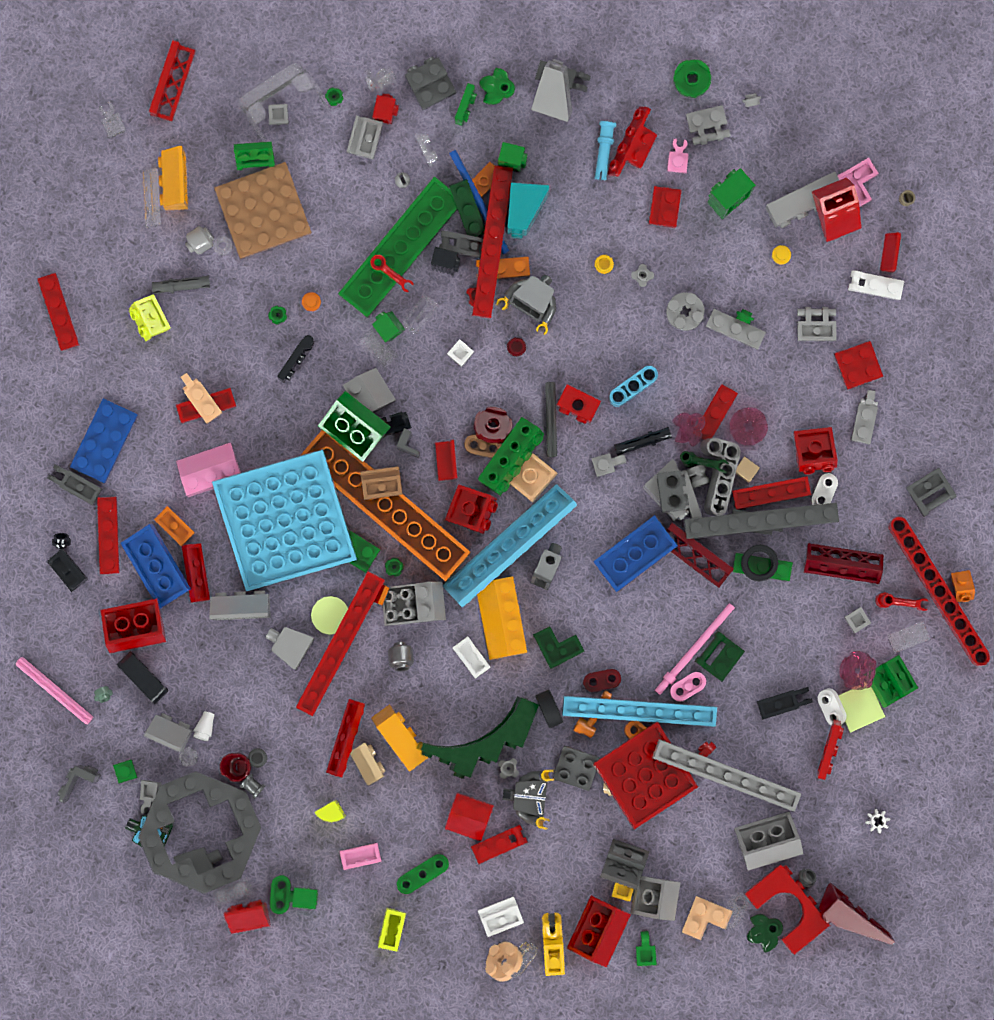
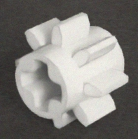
(872, 822)

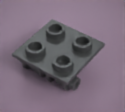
(576, 768)

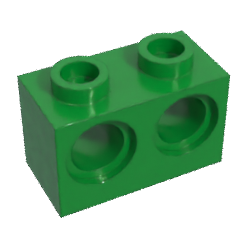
(512, 157)

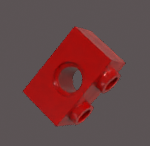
(571, 395)

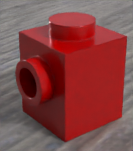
(385, 108)

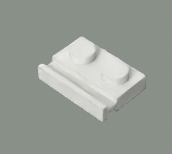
(500, 916)

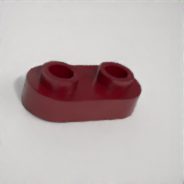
(602, 680)

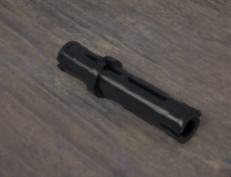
(643, 441)

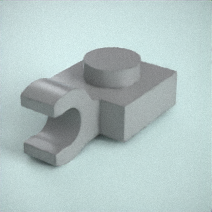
(605, 465)

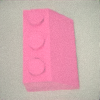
(203, 468)

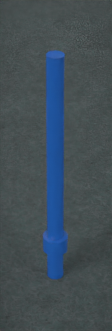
(479, 202)

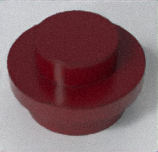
(516, 347)

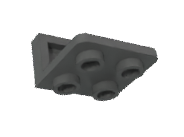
(86, 772)

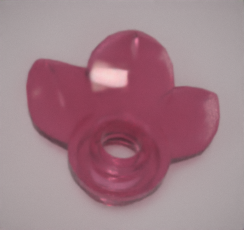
(688, 430)

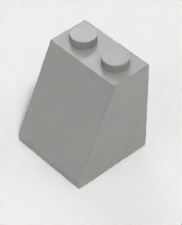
(554, 92)
(651, 488)

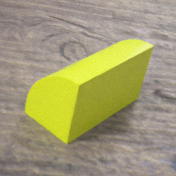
(331, 812)
(391, 929)

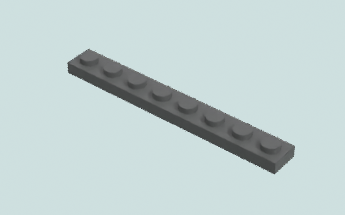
(761, 520)

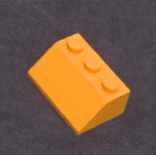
(173, 179)

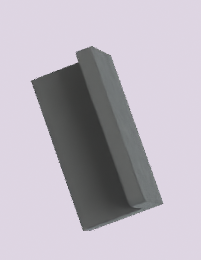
(403, 444)

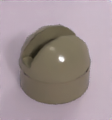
(910, 198)

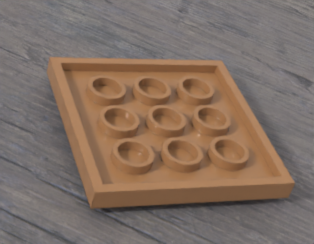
(262, 210)

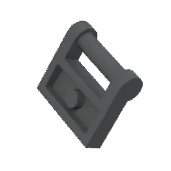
(927, 486)

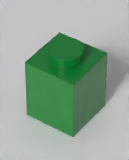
(388, 326)
(304, 898)

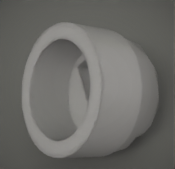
(398, 181)

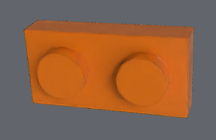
(174, 526)

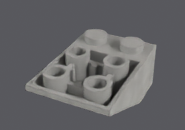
(414, 604)

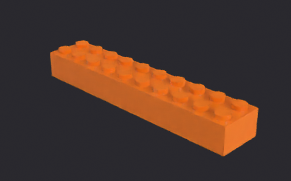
(393, 513)

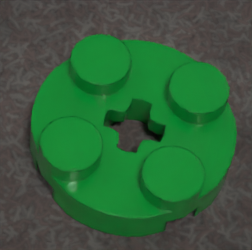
(682, 82)

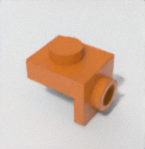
(963, 586)

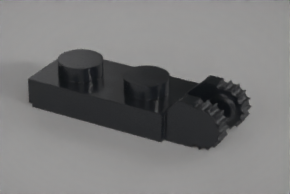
(296, 358)
(782, 703)

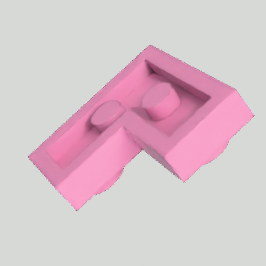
(858, 175)

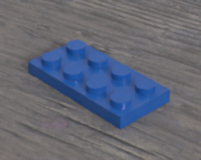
(103, 440)
(635, 553)
(155, 565)

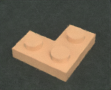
(702, 913)

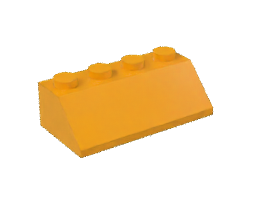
(501, 619)

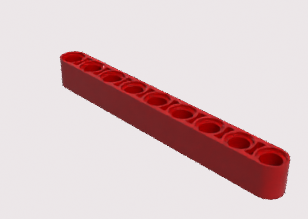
(947, 596)

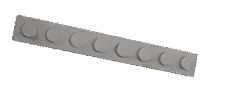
(726, 775)

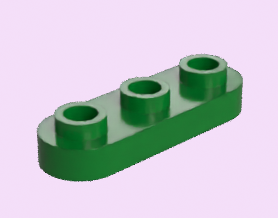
(429, 867)

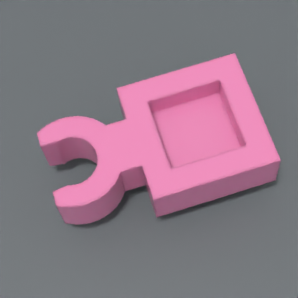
(678, 160)

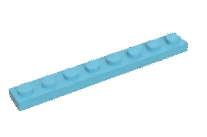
(639, 711)

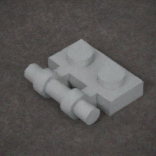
(707, 119)
(816, 330)

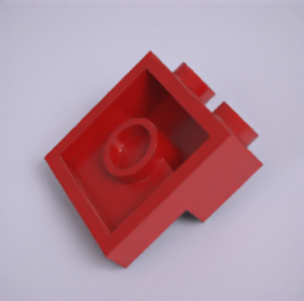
(815, 450)
(471, 509)

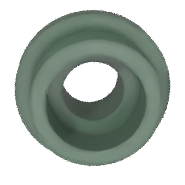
(102, 694)

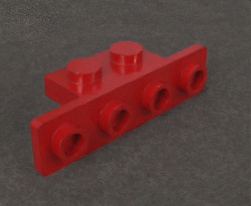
(635, 143)

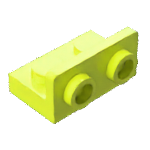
(149, 317)

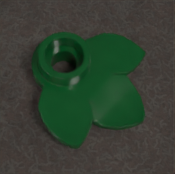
(763, 934)

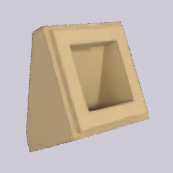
(747, 469)

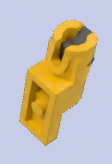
(553, 944)

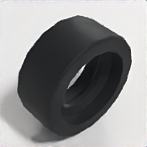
(759, 577)
(549, 709)

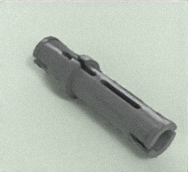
(180, 284)

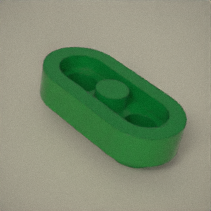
(279, 894)

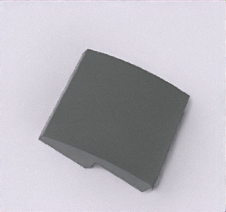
(624, 864)

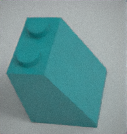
(524, 207)

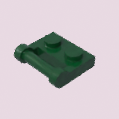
(724, 661)

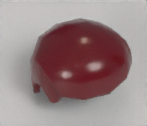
(229, 763)

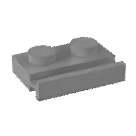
(364, 137)

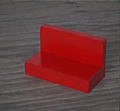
(446, 460)

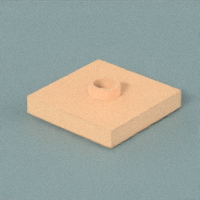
(533, 478)

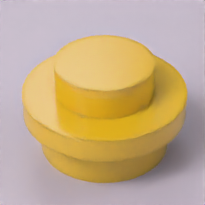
(781, 254)
(604, 264)

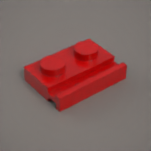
(665, 207)

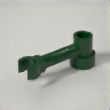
(693, 460)

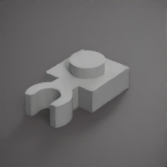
(148, 793)

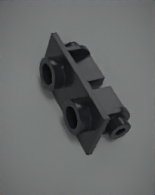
(398, 423)

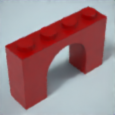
(780, 881)

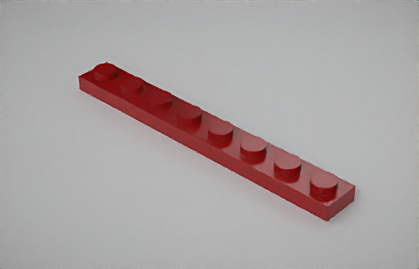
(492, 242)
(340, 643)

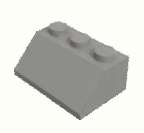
(240, 606)
(768, 841)

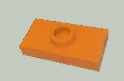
(483, 179)

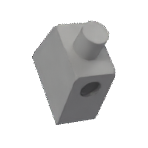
(290, 645)

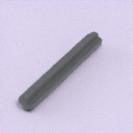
(551, 427)

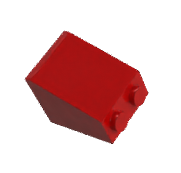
(469, 816)

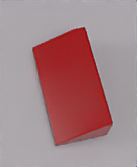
(890, 252)

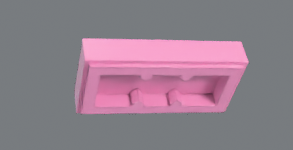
(360, 856)

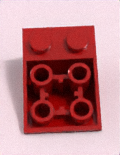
(838, 208)
(247, 918)

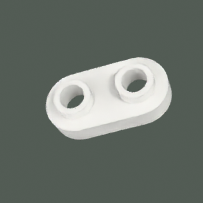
(824, 491)
(832, 707)

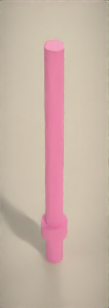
(669, 678)

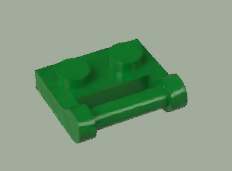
(254, 155)

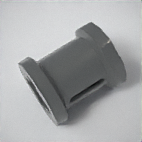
(252, 786)

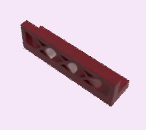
(703, 552)
(843, 566)

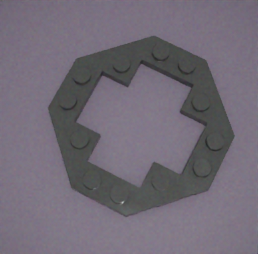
(184, 871)

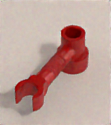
(387, 270)
(880, 601)

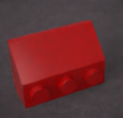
(133, 626)
(598, 931)

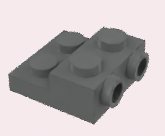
(430, 82)

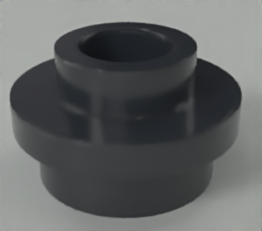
(61, 540)

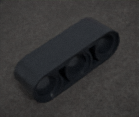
(142, 677)

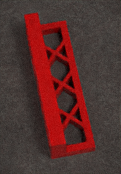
(164, 80)

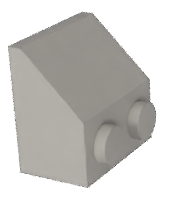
(370, 390)
(168, 732)
(656, 898)

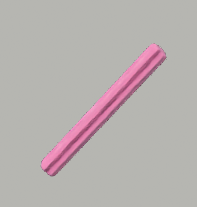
(54, 690)

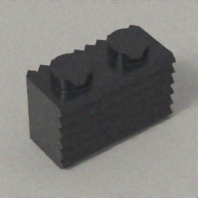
(445, 261)

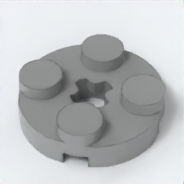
(689, 301)

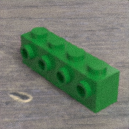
(511, 456)

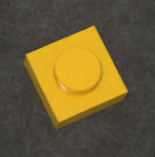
(622, 892)

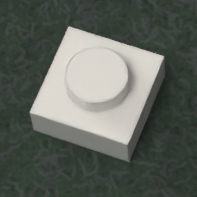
(460, 353)

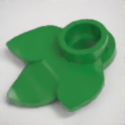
(494, 87)

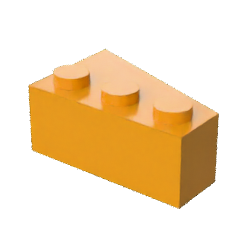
(399, 737)

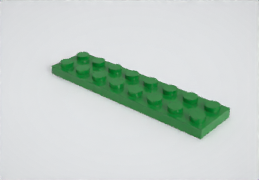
(400, 247)

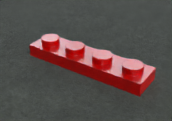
(58, 312)
(771, 493)
(108, 535)
(345, 738)

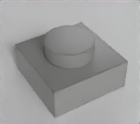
(278, 114)
(857, 620)

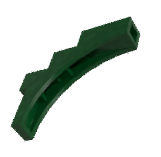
(511, 729)

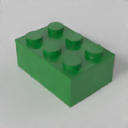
(731, 193)
(354, 426)

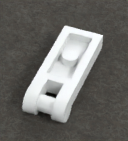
(876, 285)

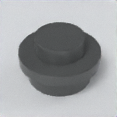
(257, 757)
(807, 877)

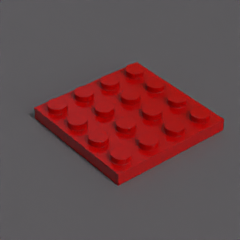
(641, 782)

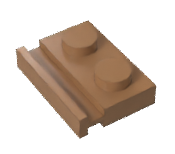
(381, 483)

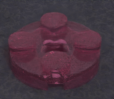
(759, 424)
(866, 674)

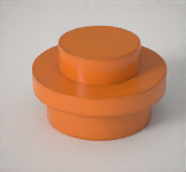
(311, 301)

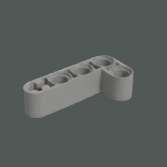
(717, 477)

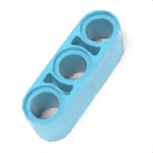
(639, 379)

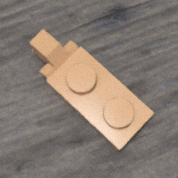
(200, 399)

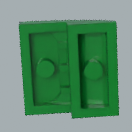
(892, 681)

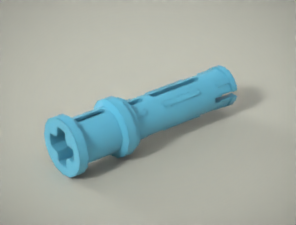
(605, 140)

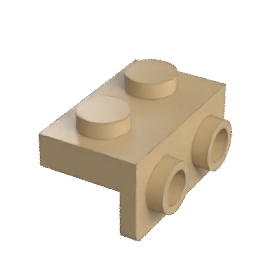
(366, 763)

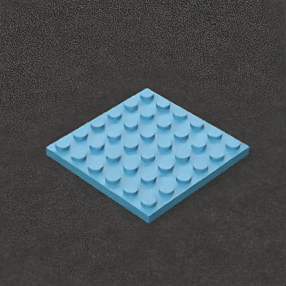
(284, 520)

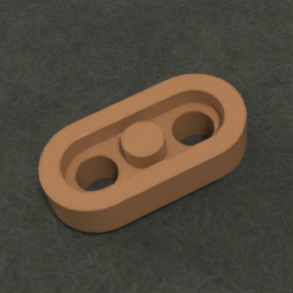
(482, 448)

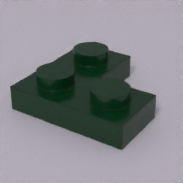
(555, 652)

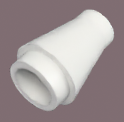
(204, 727)

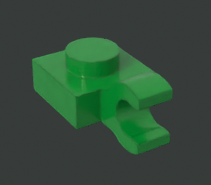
(645, 953)

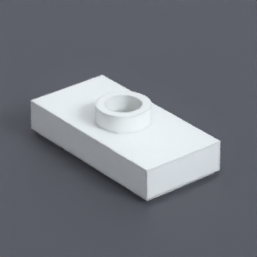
(471, 657)

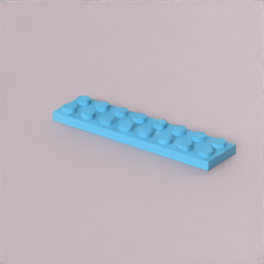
(509, 545)

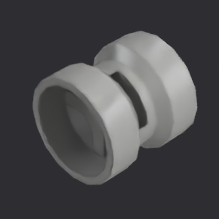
(698, 476)

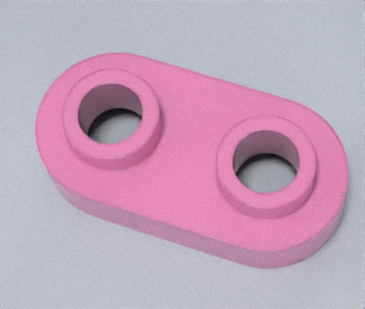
(687, 686)

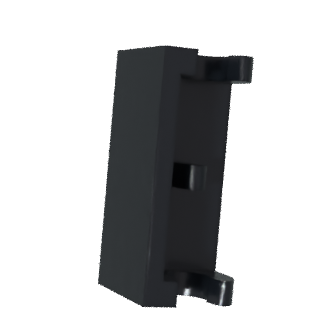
(67, 570)

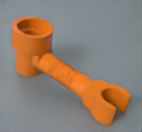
(586, 727)

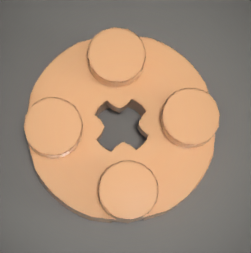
(497, 954)

